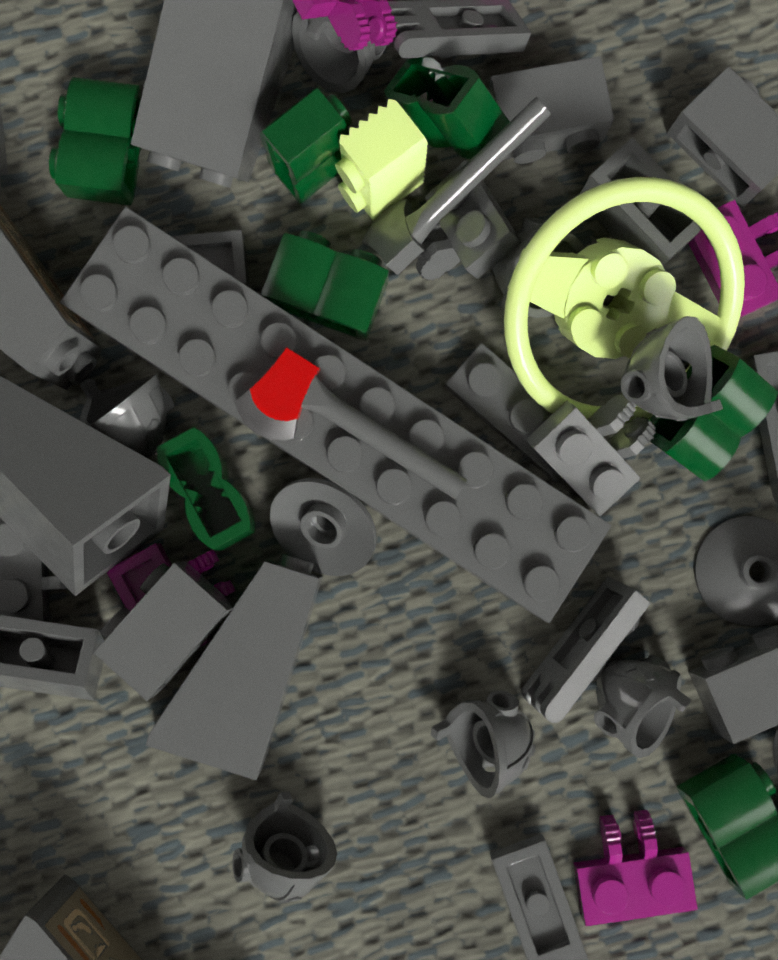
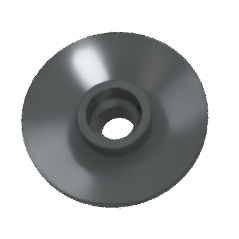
(323, 526)
(724, 570)

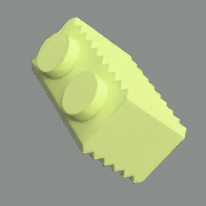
(381, 160)

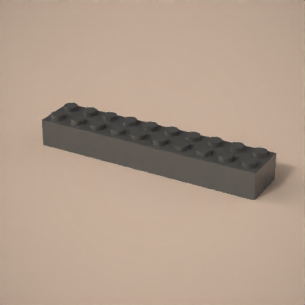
(226, 337)

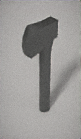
(400, 232)

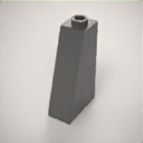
(240, 682)

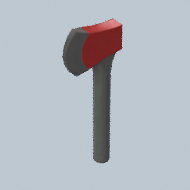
(292, 383)

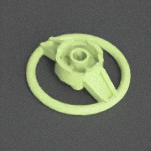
(642, 290)

